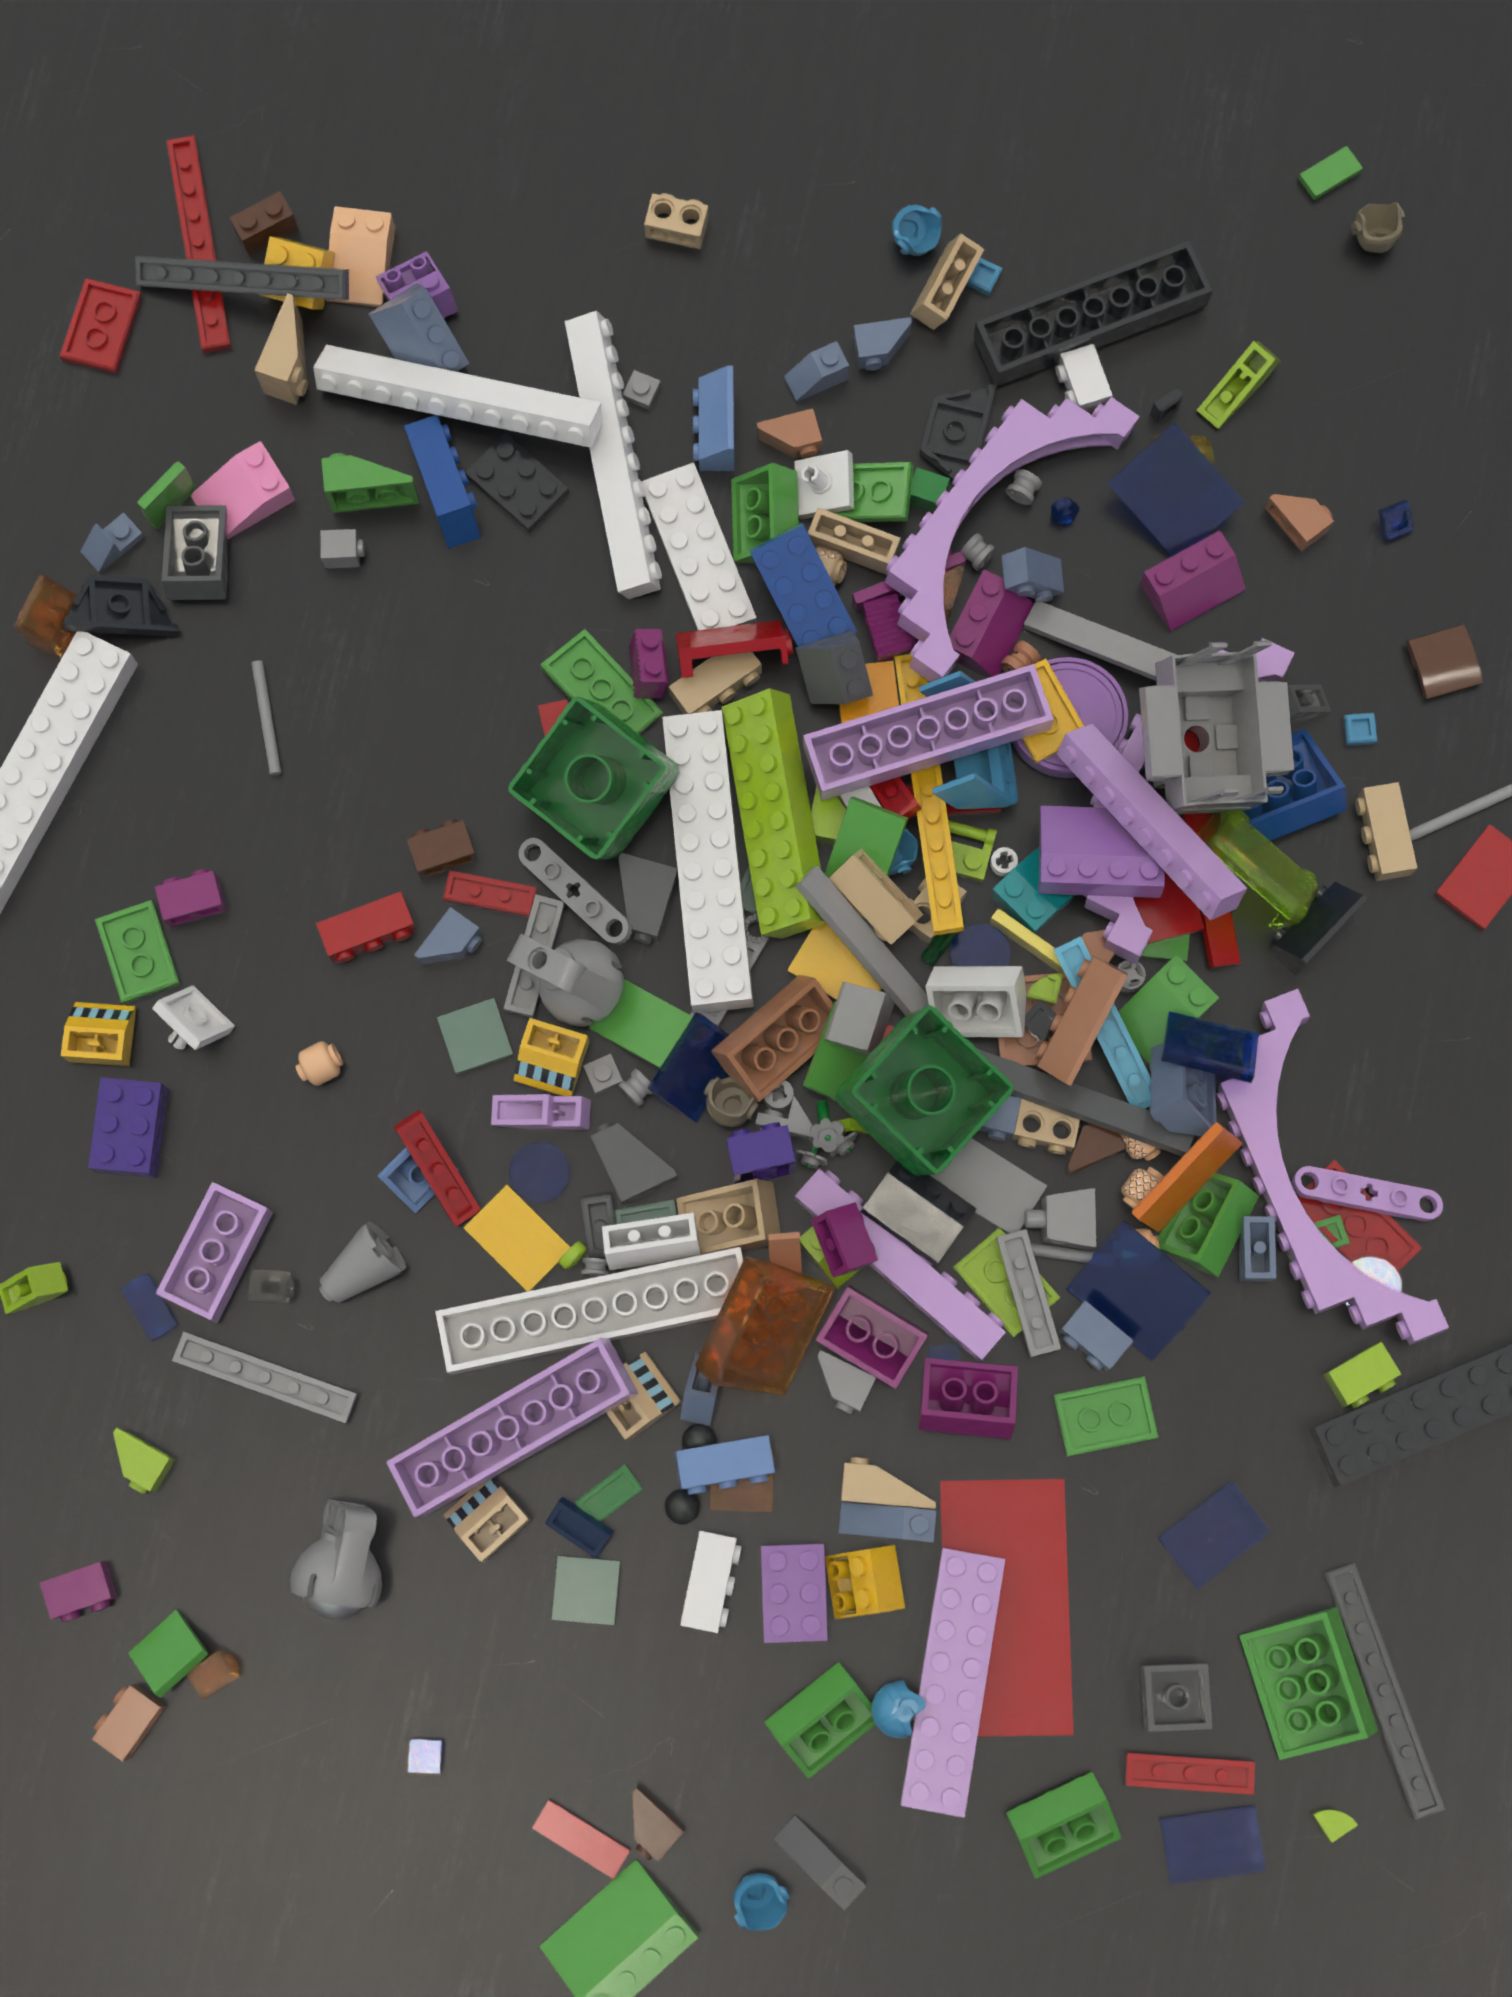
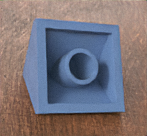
(407, 1181)

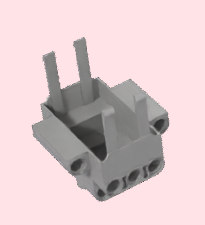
(1238, 724)

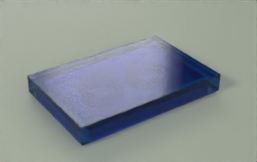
(1210, 1047)
(690, 1068)
(1214, 1535)
(1212, 1844)

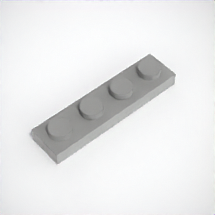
(543, 928)
(1028, 1293)

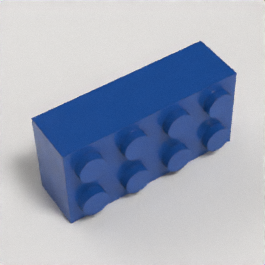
(801, 586)

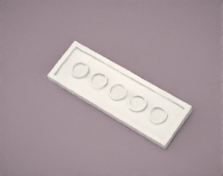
(697, 549)

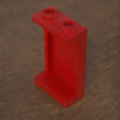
(732, 641)

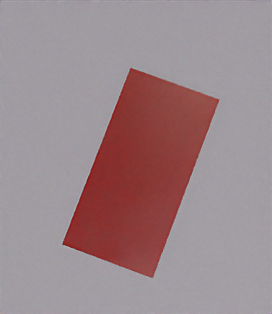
(1030, 1650)

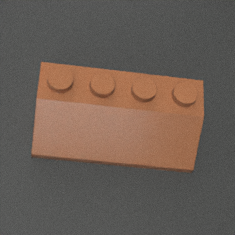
(1081, 1020)
(776, 1037)

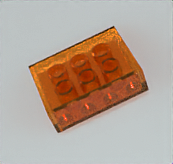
(763, 1327)

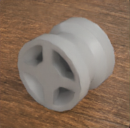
(1023, 487)
(978, 551)
(1134, 972)
(636, 1087)
(780, 1102)

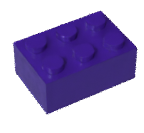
(128, 1128)
(761, 1153)

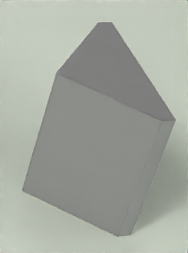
(859, 1018)

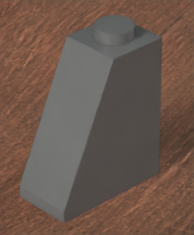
(647, 895)
(630, 1163)

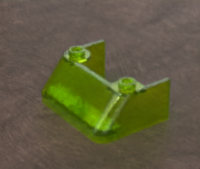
(1261, 866)

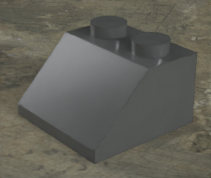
(834, 670)

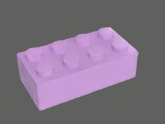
(214, 1252)

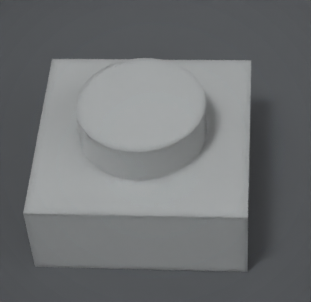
(641, 389)
(603, 1074)

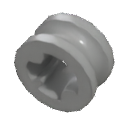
(594, 1267)

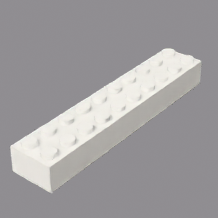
(55, 747)
(708, 863)
(586, 1310)

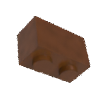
(263, 220)
(441, 848)

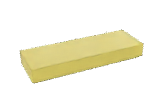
(1026, 939)

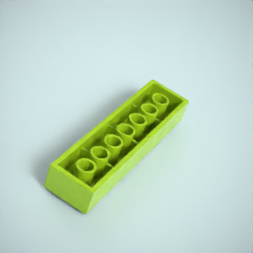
(773, 809)

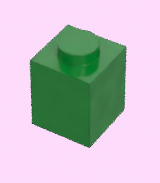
(927, 489)

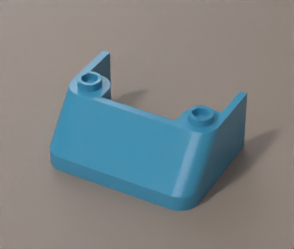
(983, 777)

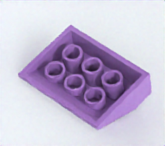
(1093, 855)

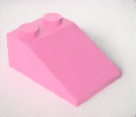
(248, 487)

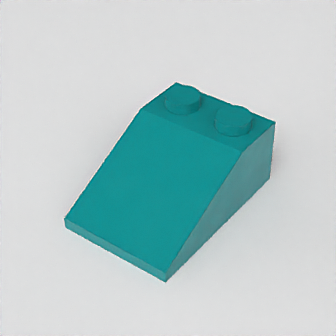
(1020, 897)

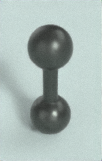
(679, 1505)

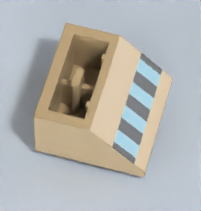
(652, 1403)
(486, 1519)

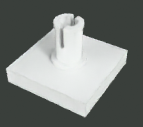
(825, 483)
(192, 1018)

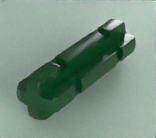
(937, 946)

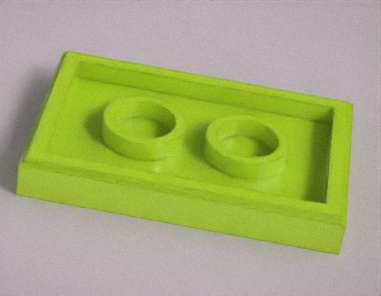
(987, 1278)

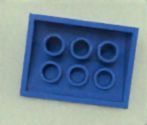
(1308, 795)

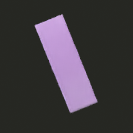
(541, 1112)

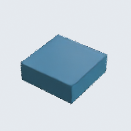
(984, 276)
(1360, 729)

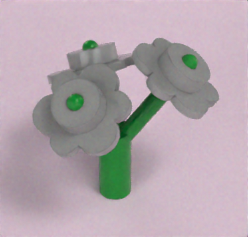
(828, 1136)

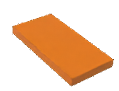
(1187, 1177)

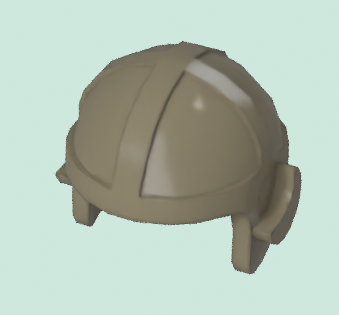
(1378, 226)
(729, 1102)

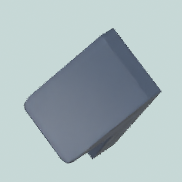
(112, 542)

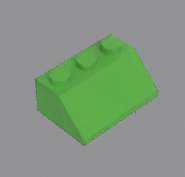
(762, 507)
(1209, 1224)
(822, 1720)
(1064, 1825)

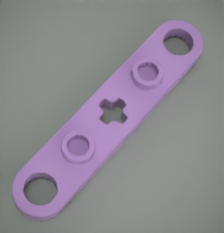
(1388, 1198)

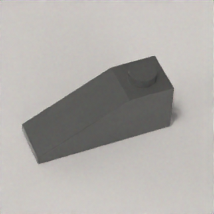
(820, 1862)

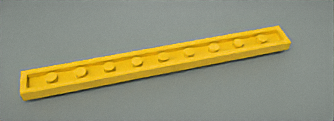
(932, 824)

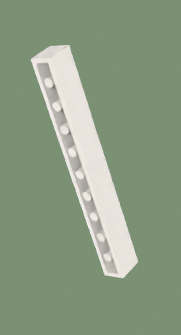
(458, 395)
(613, 457)

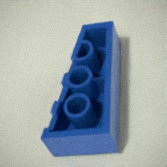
(443, 480)

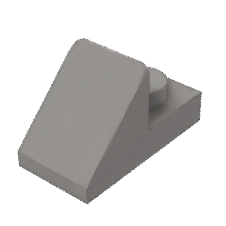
(797, 1122)

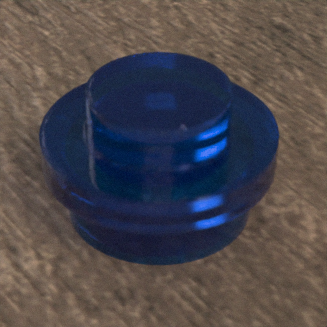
(1064, 511)

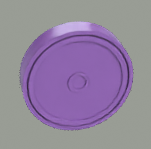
(1095, 699)

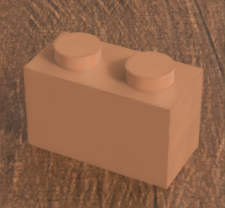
(128, 1721)

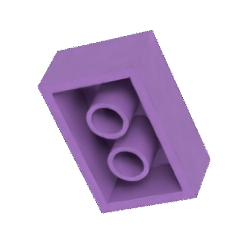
(794, 1593)

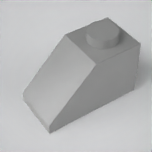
(845, 1383)

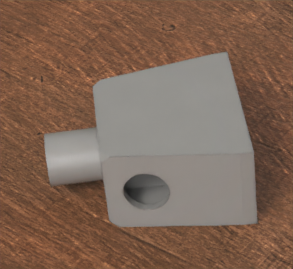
(1066, 1219)

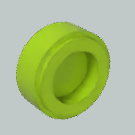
(573, 1255)

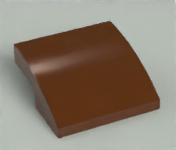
(1444, 661)

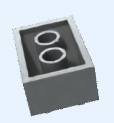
(195, 553)

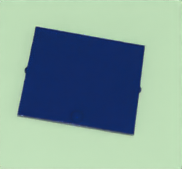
(1175, 491)
(1139, 1290)

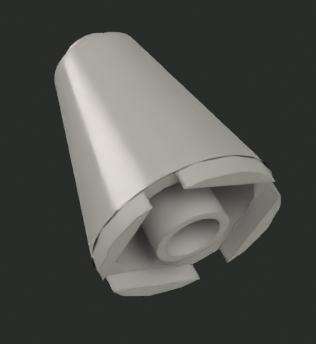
(362, 1265)

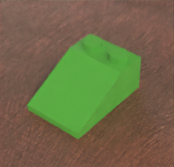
(362, 485)
(1170, 989)

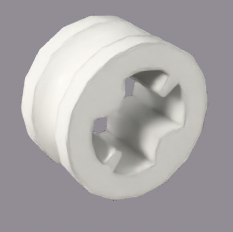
(996, 857)

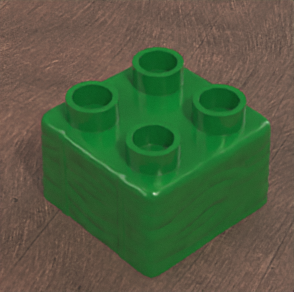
(594, 779)
(924, 1092)

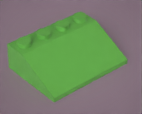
(1308, 1683)
(620, 1937)

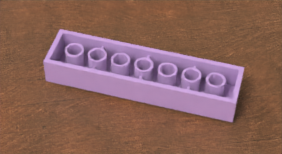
(927, 732)
(512, 1427)
(953, 1682)

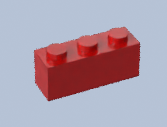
(366, 928)

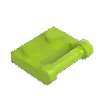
(968, 860)

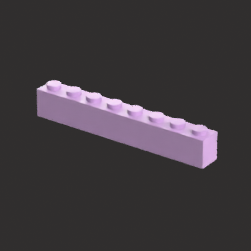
(1151, 821)
(911, 1272)

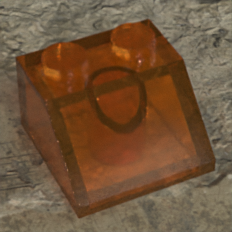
(44, 615)

